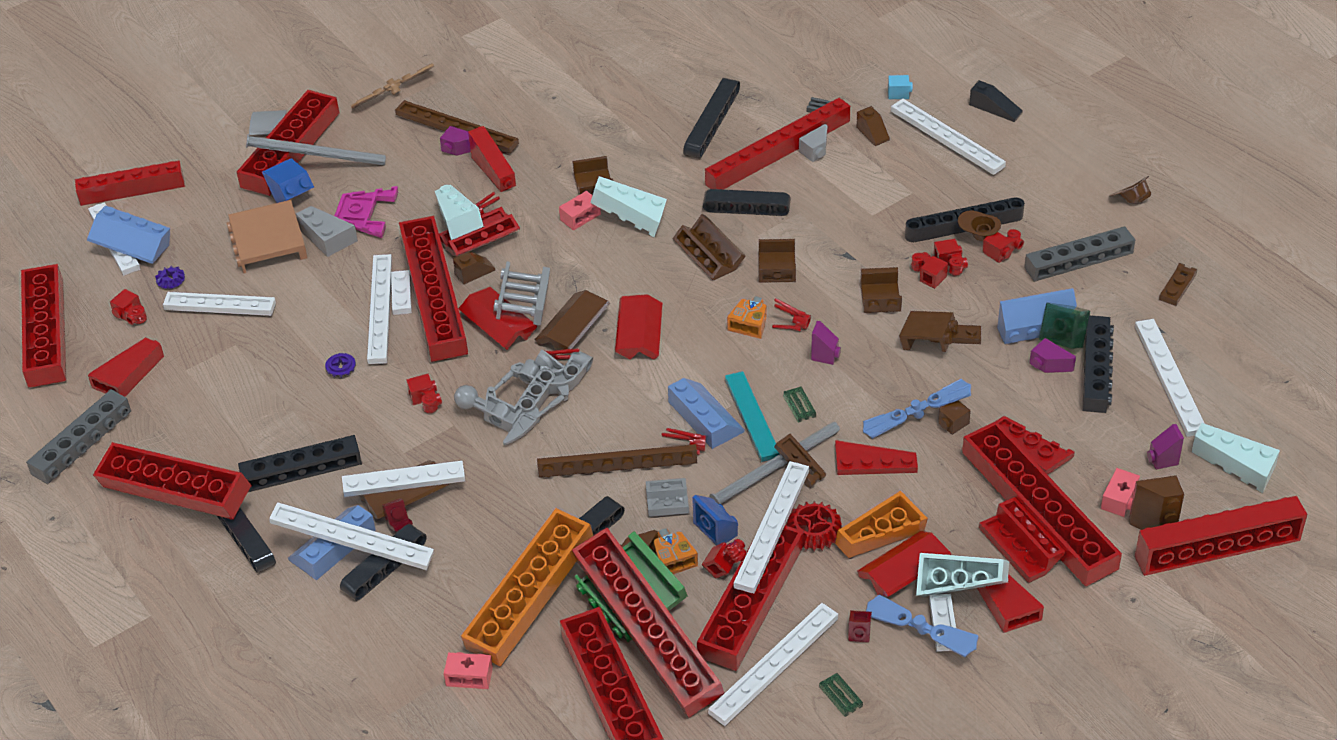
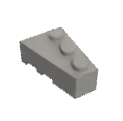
(326, 230)

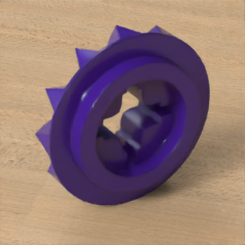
(165, 282)
(334, 361)

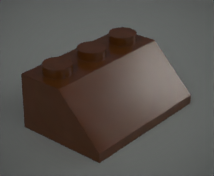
(1156, 502)

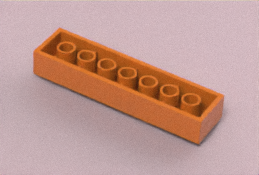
(526, 587)

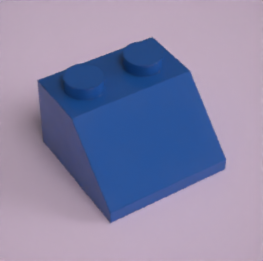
(287, 180)
(713, 520)

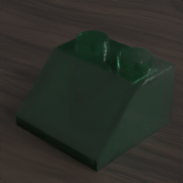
(1064, 325)

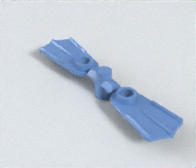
(948, 394)
(953, 638)

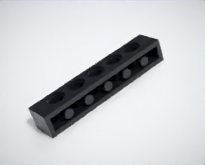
(1096, 364)
(301, 463)

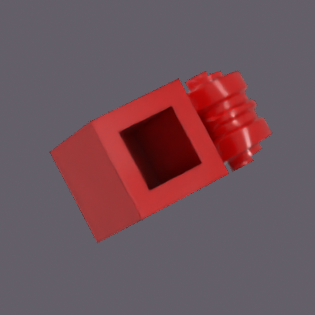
(1001, 247)
(951, 253)
(931, 269)
(128, 307)
(423, 391)
(723, 556)

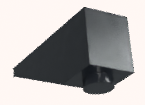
(990, 99)

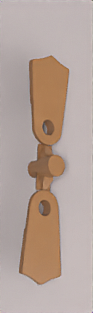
(392, 85)

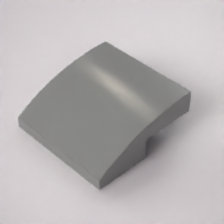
(265, 121)
(667, 497)

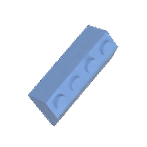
(129, 234)
(1023, 317)
(703, 412)
(321, 555)

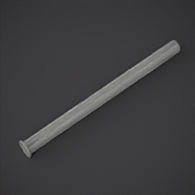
(315, 150)
(772, 465)

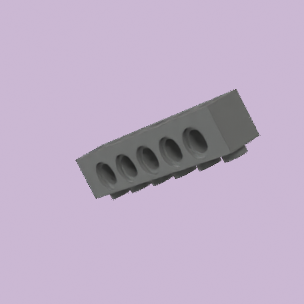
(1079, 253)
(78, 436)

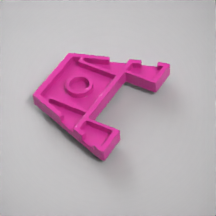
(359, 206)

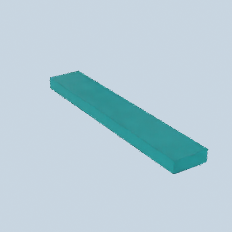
(752, 416)

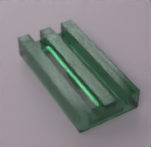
(811, 411)
(851, 707)

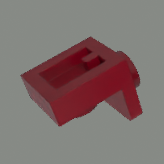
(396, 514)
(859, 626)

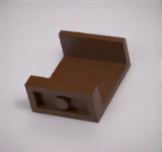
(588, 171)
(777, 260)
(880, 290)
(928, 326)

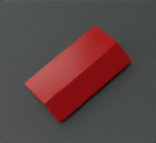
(496, 225)
(480, 309)
(639, 326)
(1022, 540)
(901, 564)

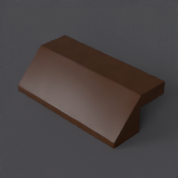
(709, 248)
(573, 320)
(409, 496)

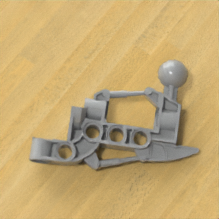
(517, 418)

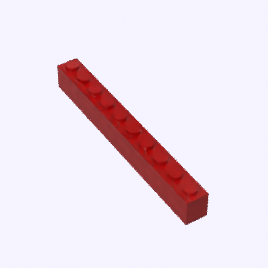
(775, 145)

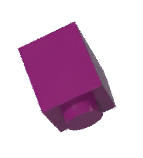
(455, 141)
(824, 345)
(1051, 358)
(1166, 448)

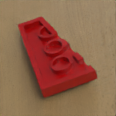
(1045, 453)
(867, 459)

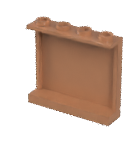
(265, 233)

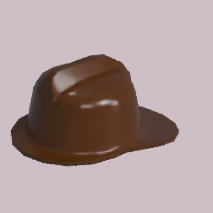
(1135, 193)
(979, 224)

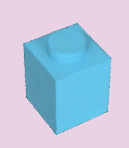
(899, 87)

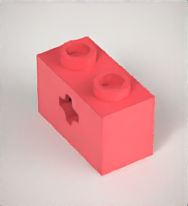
(578, 211)
(1119, 492)
(468, 670)

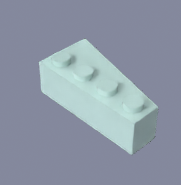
(629, 204)
(457, 211)
(1236, 455)
(955, 573)

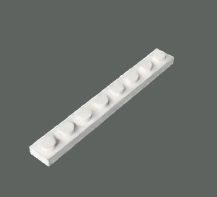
(948, 136)
(379, 309)
(1169, 376)
(771, 527)
(351, 536)
(772, 664)

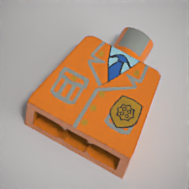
(748, 317)
(675, 551)

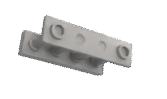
(537, 300)

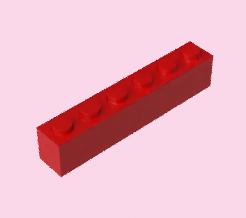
(129, 183)

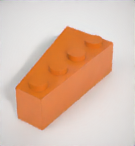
(882, 525)

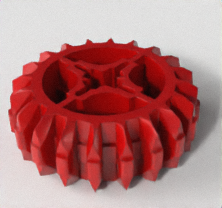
(818, 524)

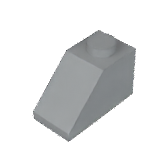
(814, 143)

